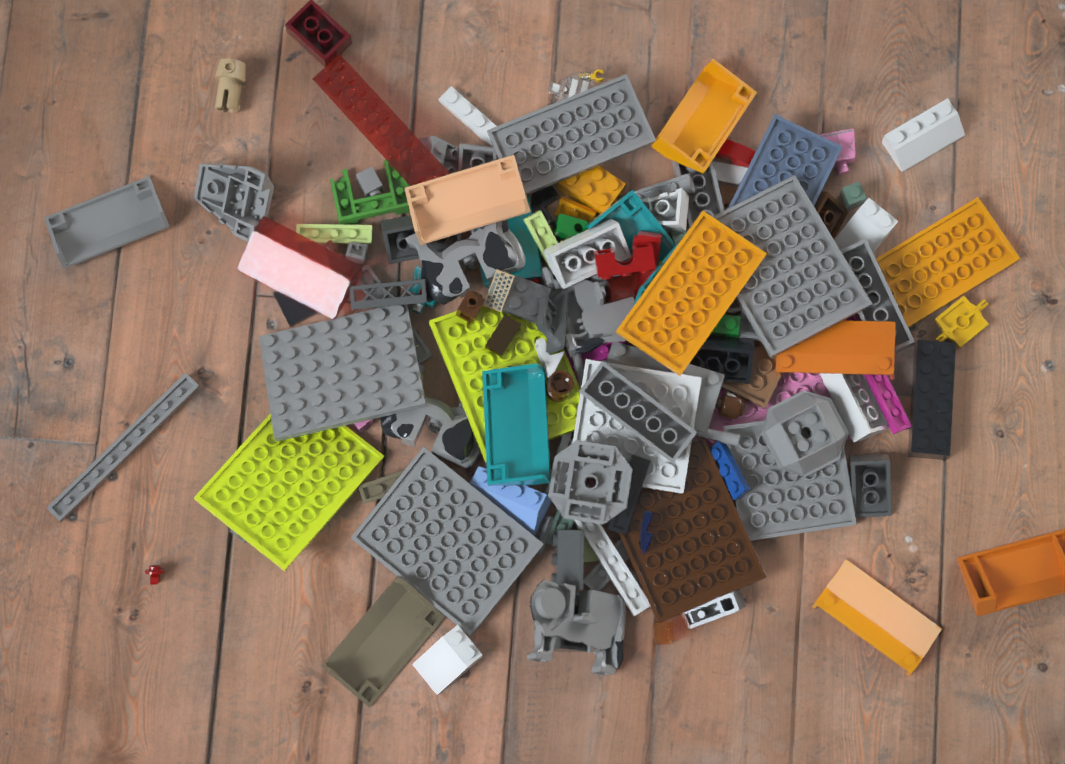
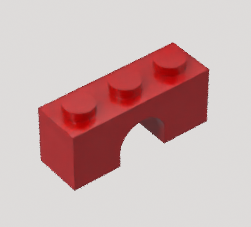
(641, 260)

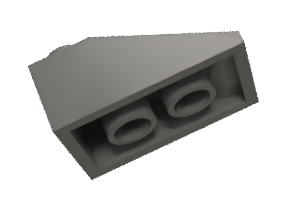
(870, 485)

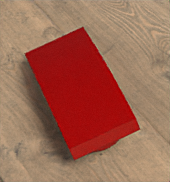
(737, 153)

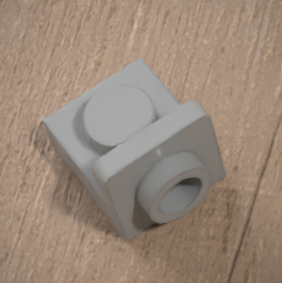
(357, 252)

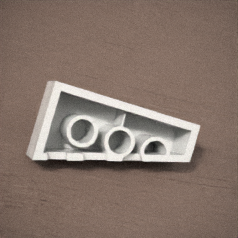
(670, 210)

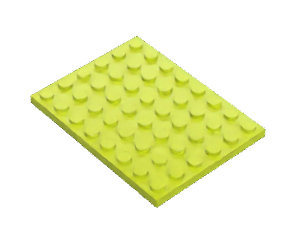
(467, 357)
(288, 488)

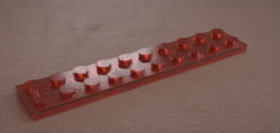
(378, 123)

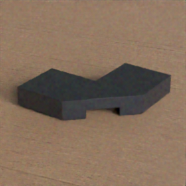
(542, 199)

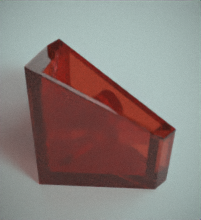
(621, 287)

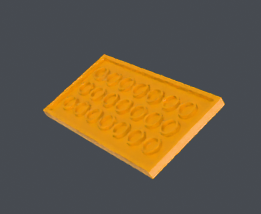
(946, 261)
(691, 293)

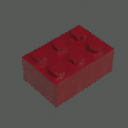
(318, 33)

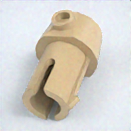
(230, 78)

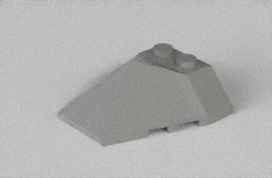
(235, 195)

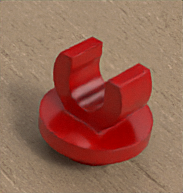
(154, 571)

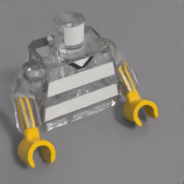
(574, 84)

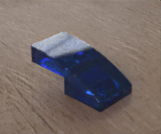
(645, 537)

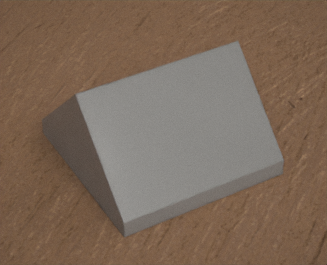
(475, 155)

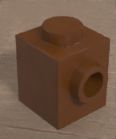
(470, 306)

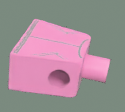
(847, 155)

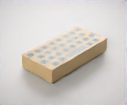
(498, 290)

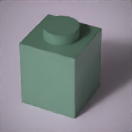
(853, 196)

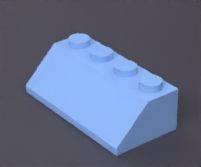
(518, 501)

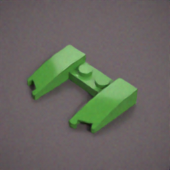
(352, 210)

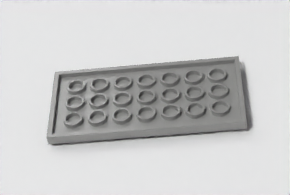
(574, 134)

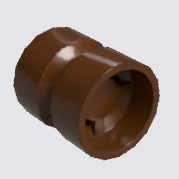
(559, 386)

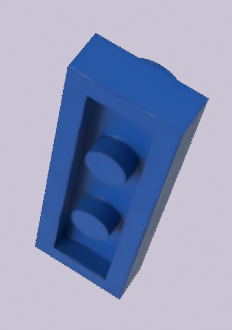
(729, 470)

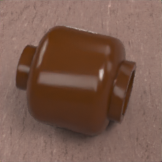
(730, 405)

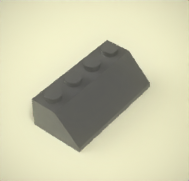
(397, 248)

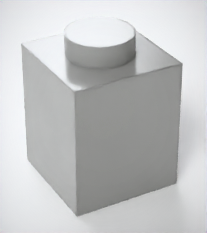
(369, 182)

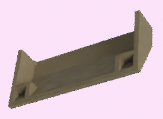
(383, 641)

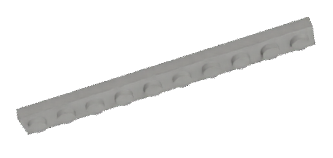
(123, 447)

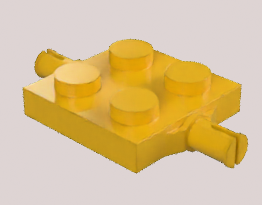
(961, 321)

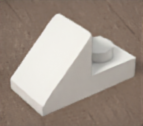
(547, 361)

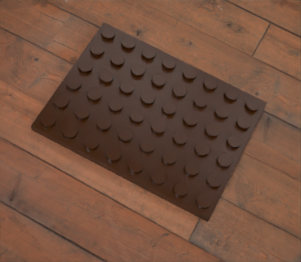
(696, 541)

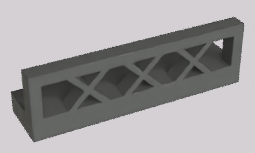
(376, 303)

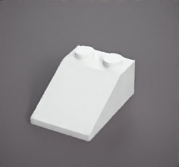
(868, 223)
(448, 659)

